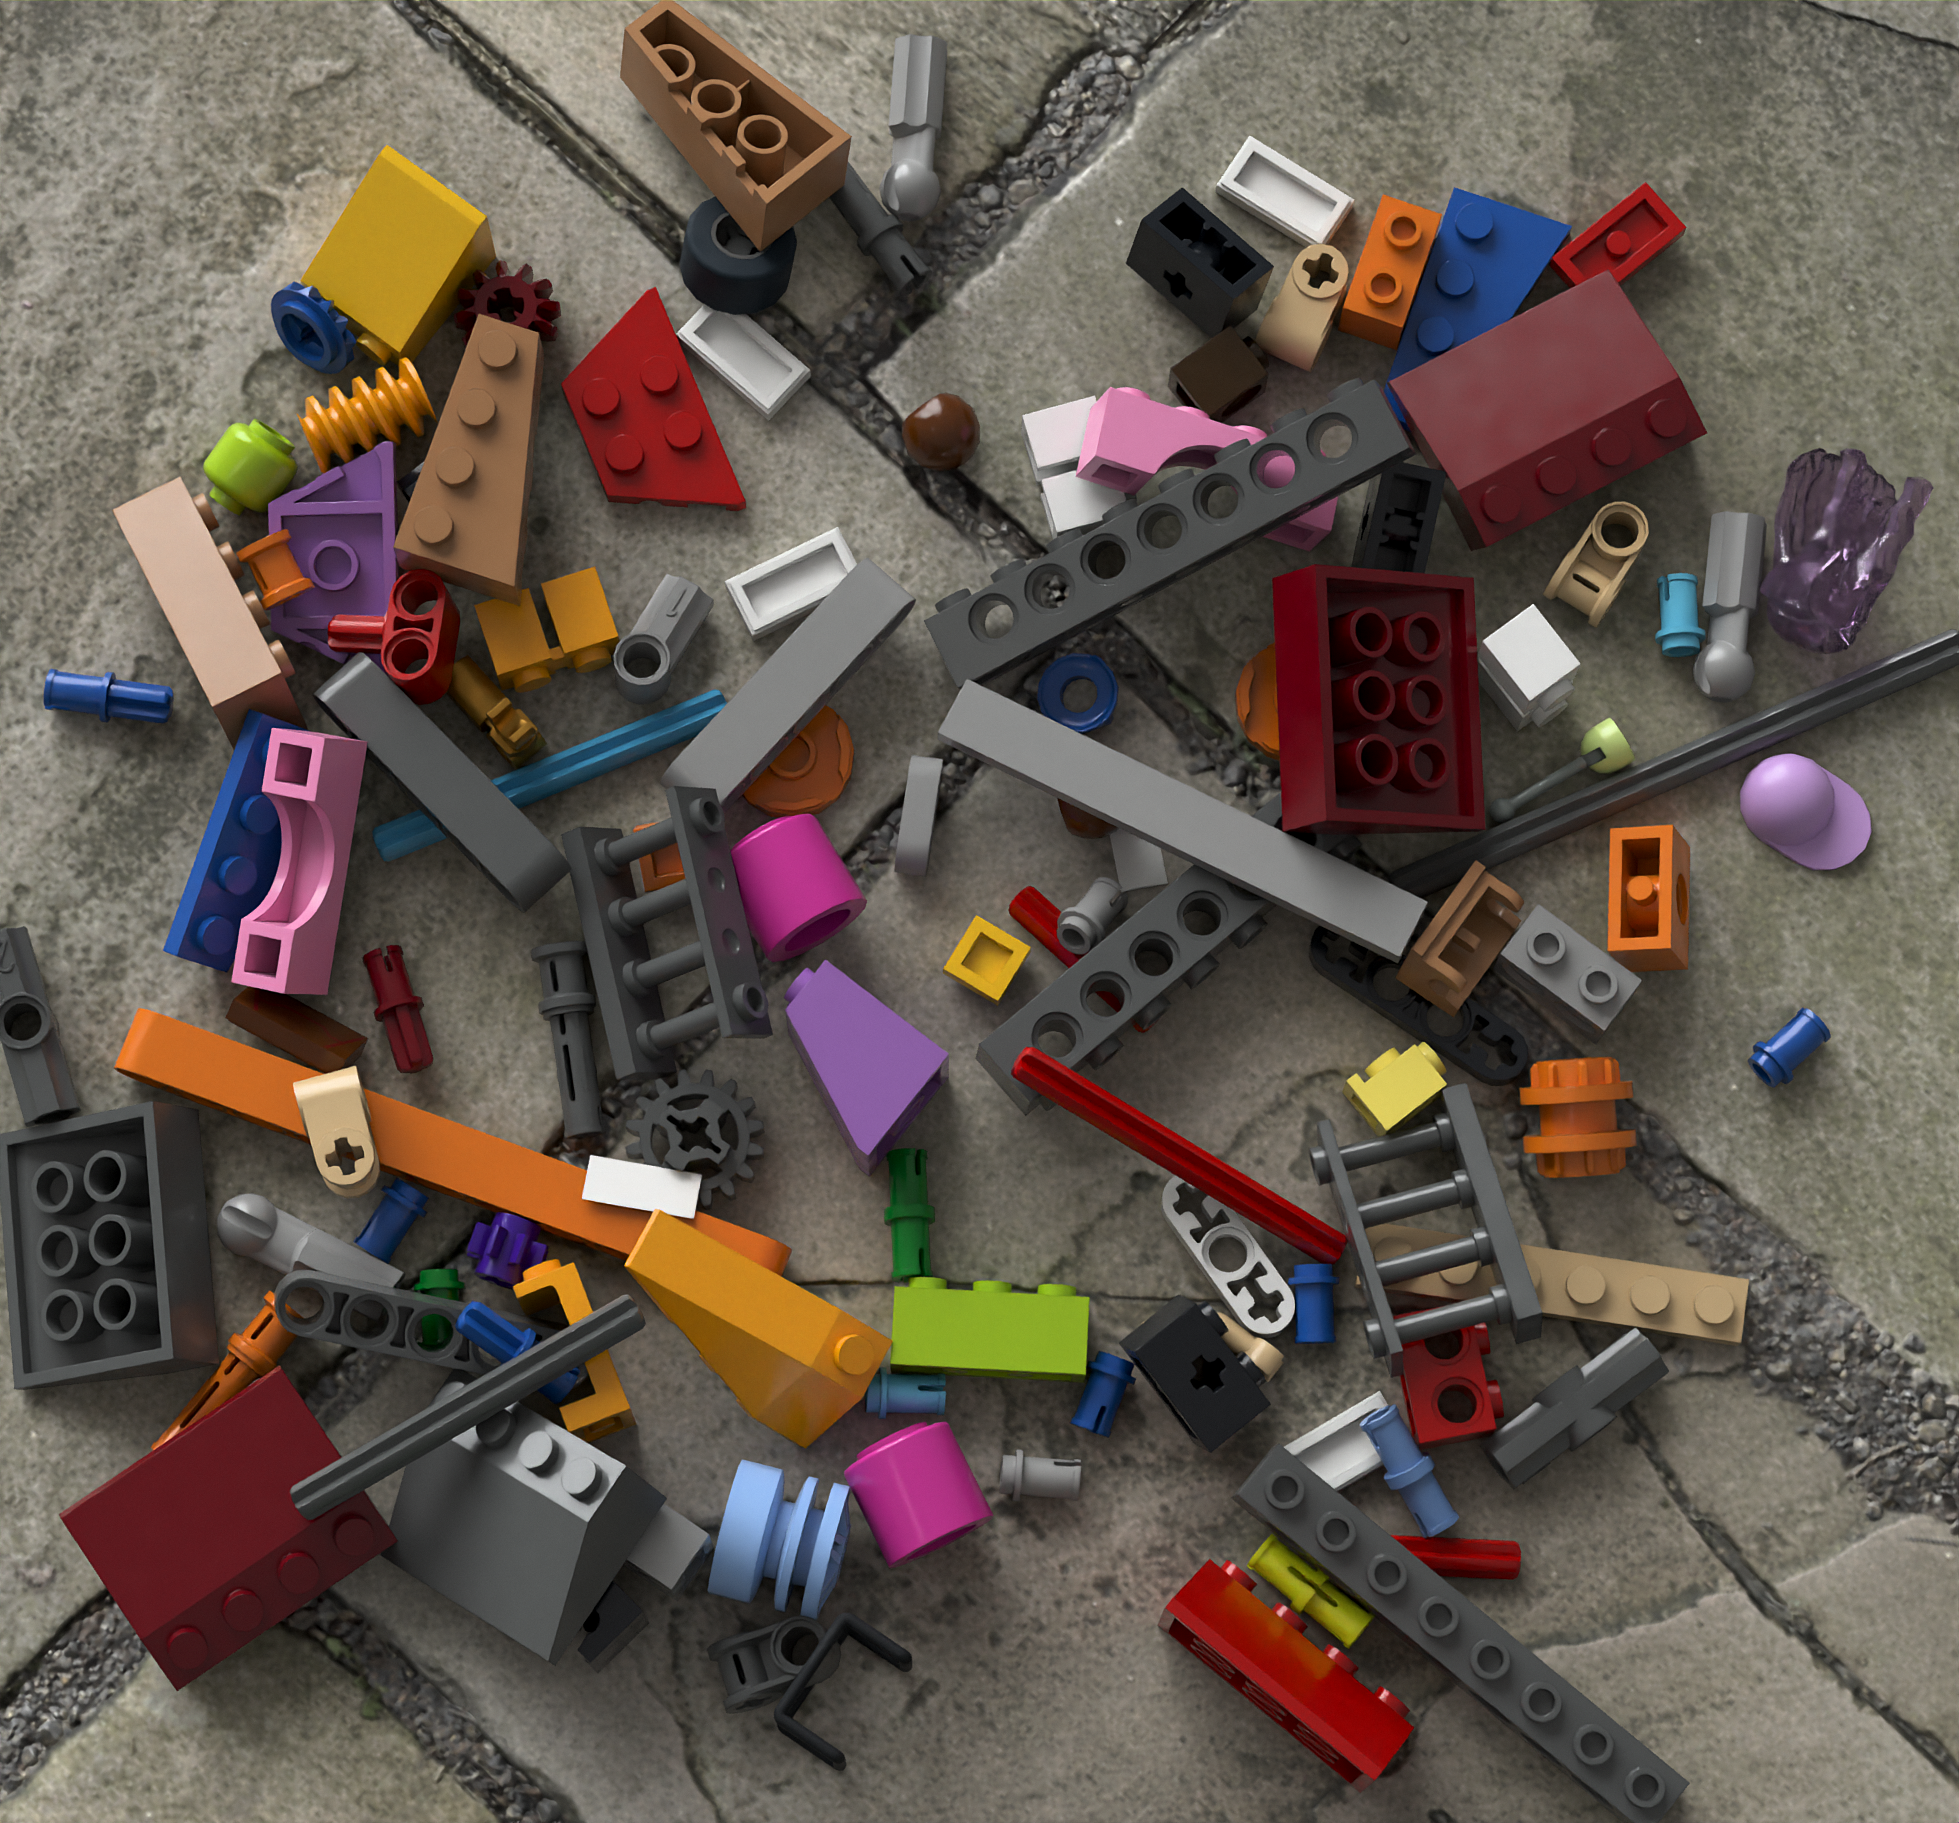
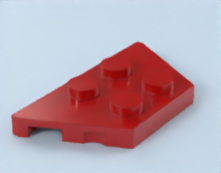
(648, 417)

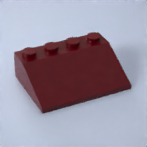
(1545, 409)
(1377, 702)
(207, 1534)

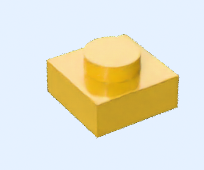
(986, 960)

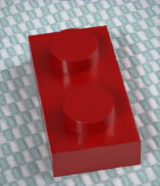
(1620, 240)

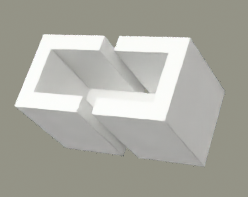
(1054, 448)
(1527, 669)

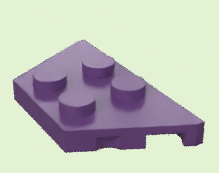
(343, 542)

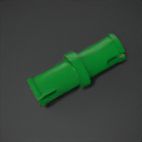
(909, 1214)

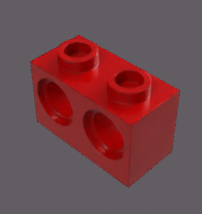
(1429, 1377)

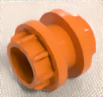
(1578, 1117)

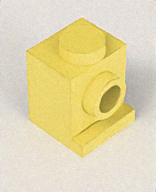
(1397, 1087)

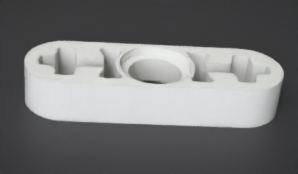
(1242, 1304)

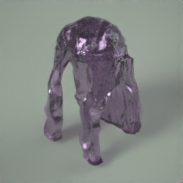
(1829, 544)

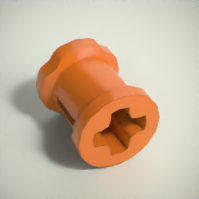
(275, 569)

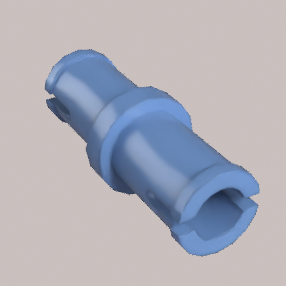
(1409, 1470)

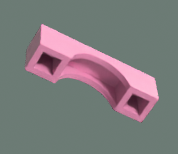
(1136, 437)
(294, 930)

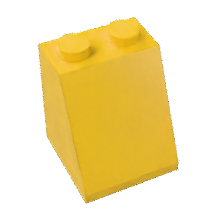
(400, 258)

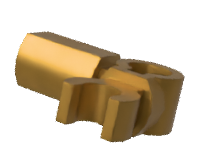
(490, 709)

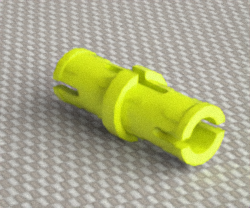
(1310, 1591)

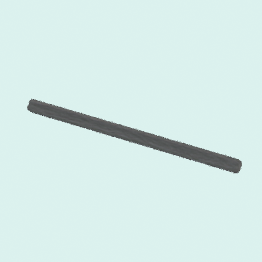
(1681, 765)

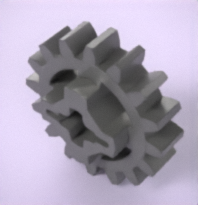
(711, 1116)

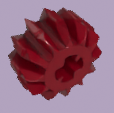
(529, 299)

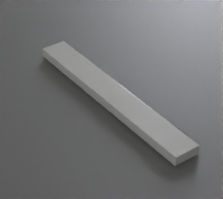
(1182, 820)

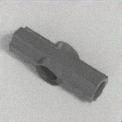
(39, 1063)
(1574, 1408)

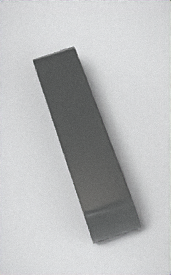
(442, 782)
(397, 1332)

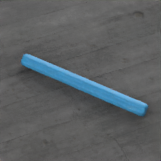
(567, 768)

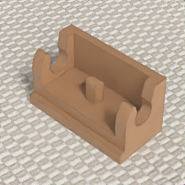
(1462, 940)

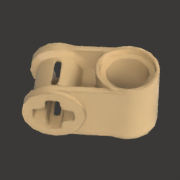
(1303, 315)
(1593, 570)
(338, 1122)

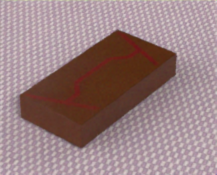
(296, 1029)

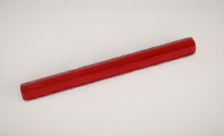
(1178, 1156)

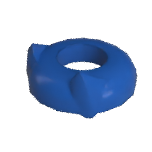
(1072, 668)

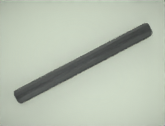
(467, 1407)

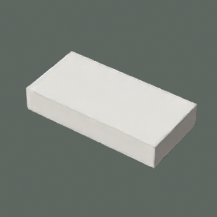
(1284, 194)
(744, 358)
(790, 583)
(1339, 1447)

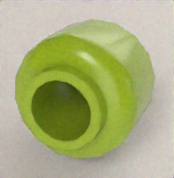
(250, 467)

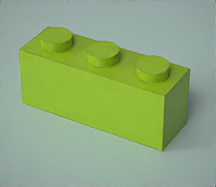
(989, 1331)

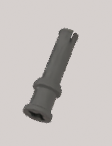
(567, 1009)

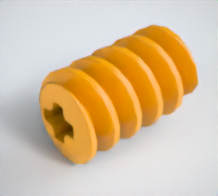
(366, 414)

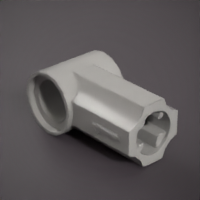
(661, 636)

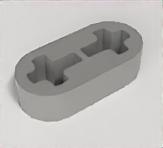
(918, 815)

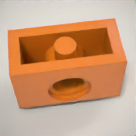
(1389, 272)
(1649, 898)

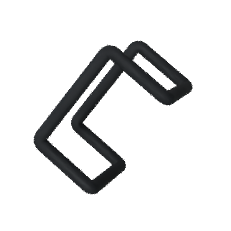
(842, 1626)

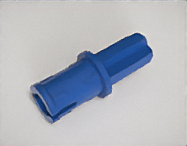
(107, 697)
(506, 1342)

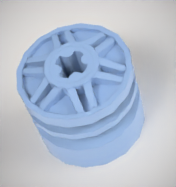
(779, 1540)

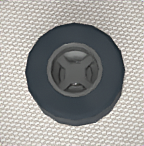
(727, 268)

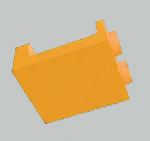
(608, 1408)

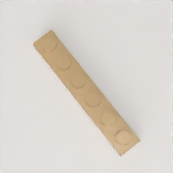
(1586, 1288)

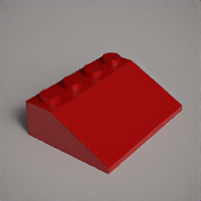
(1286, 1674)

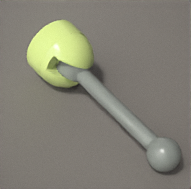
(1602, 751)

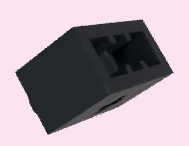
(1199, 264)
(1399, 519)
(1164, 1356)

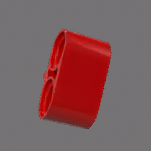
(407, 637)

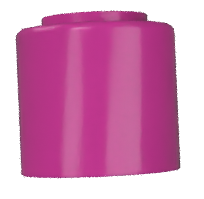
(794, 886)
(917, 1492)

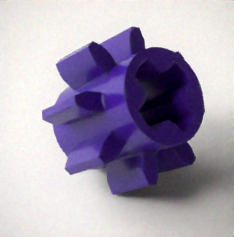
(506, 1249)

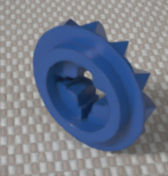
(301, 311)

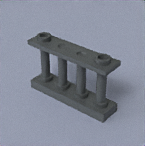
(618, 944)
(1471, 1186)

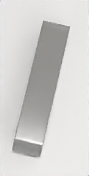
(793, 685)

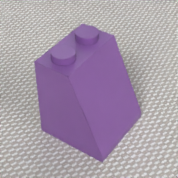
(863, 1061)

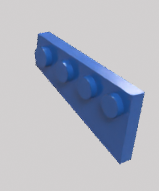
(1475, 277)
(235, 855)

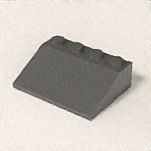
(107, 1247)
(519, 1523)

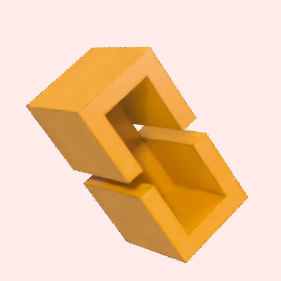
(580, 622)

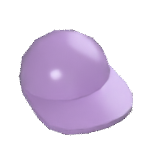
(1805, 812)

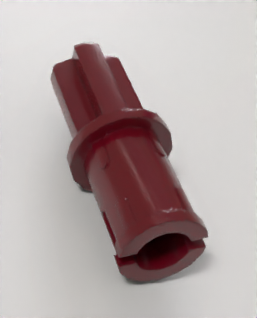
(398, 1009)

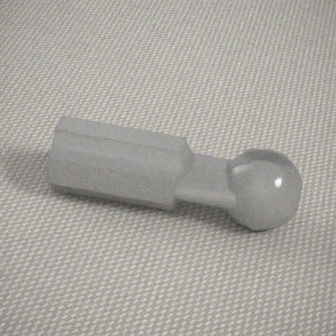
(915, 122)
(1730, 598)
(259, 1230)

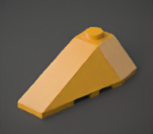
(770, 1341)

